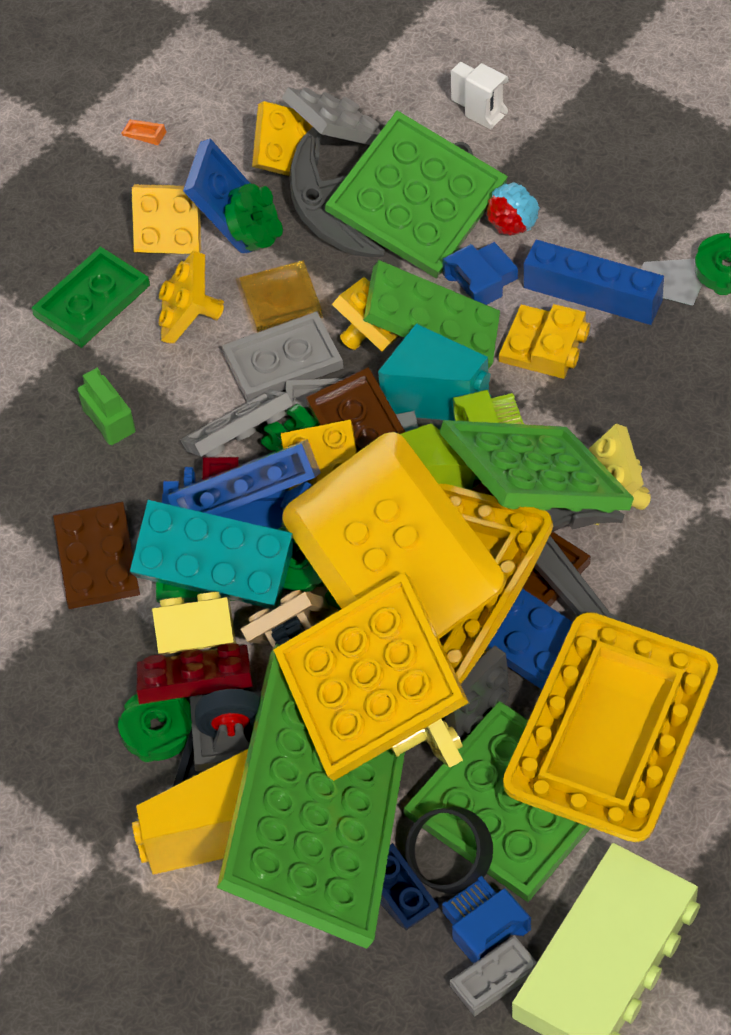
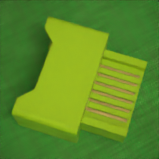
(482, 408)

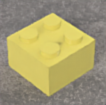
(194, 624)

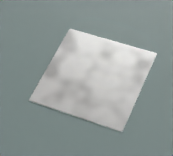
(679, 279)

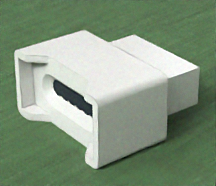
(479, 92)

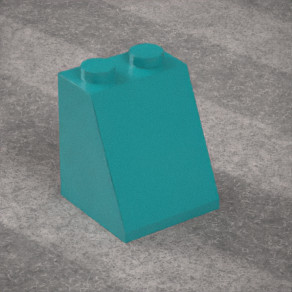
(429, 373)

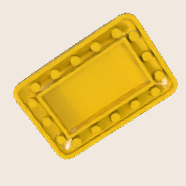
(388, 518)
(515, 543)
(611, 727)

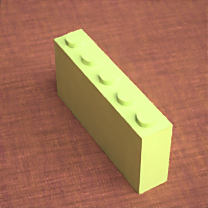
(607, 948)

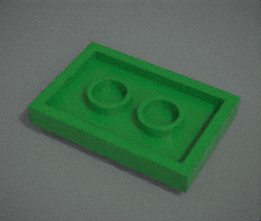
(90, 296)

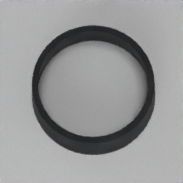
(483, 855)

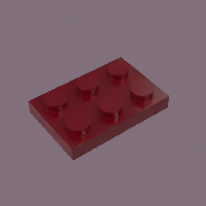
(193, 673)

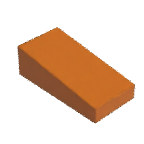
(144, 131)

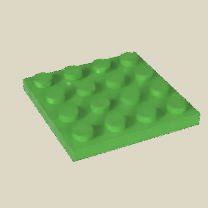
(415, 193)
(536, 466)
(524, 838)

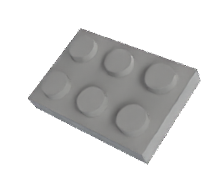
(332, 115)
(282, 353)
(237, 423)

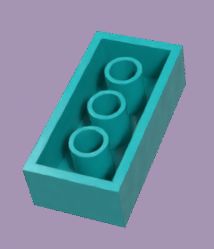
(212, 554)

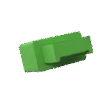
(105, 407)

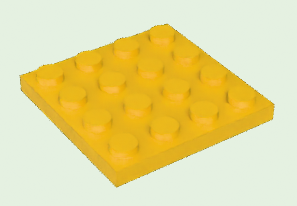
(370, 676)

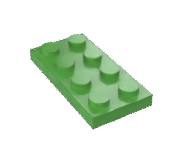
(403, 299)

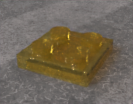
(279, 295)

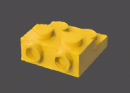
(545, 339)

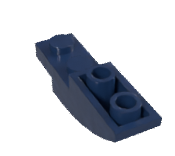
(404, 893)

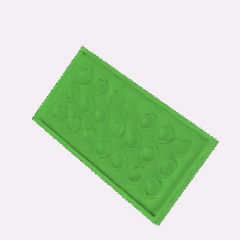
(307, 840)

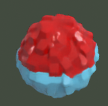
(512, 209)

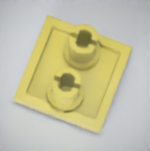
(618, 457)

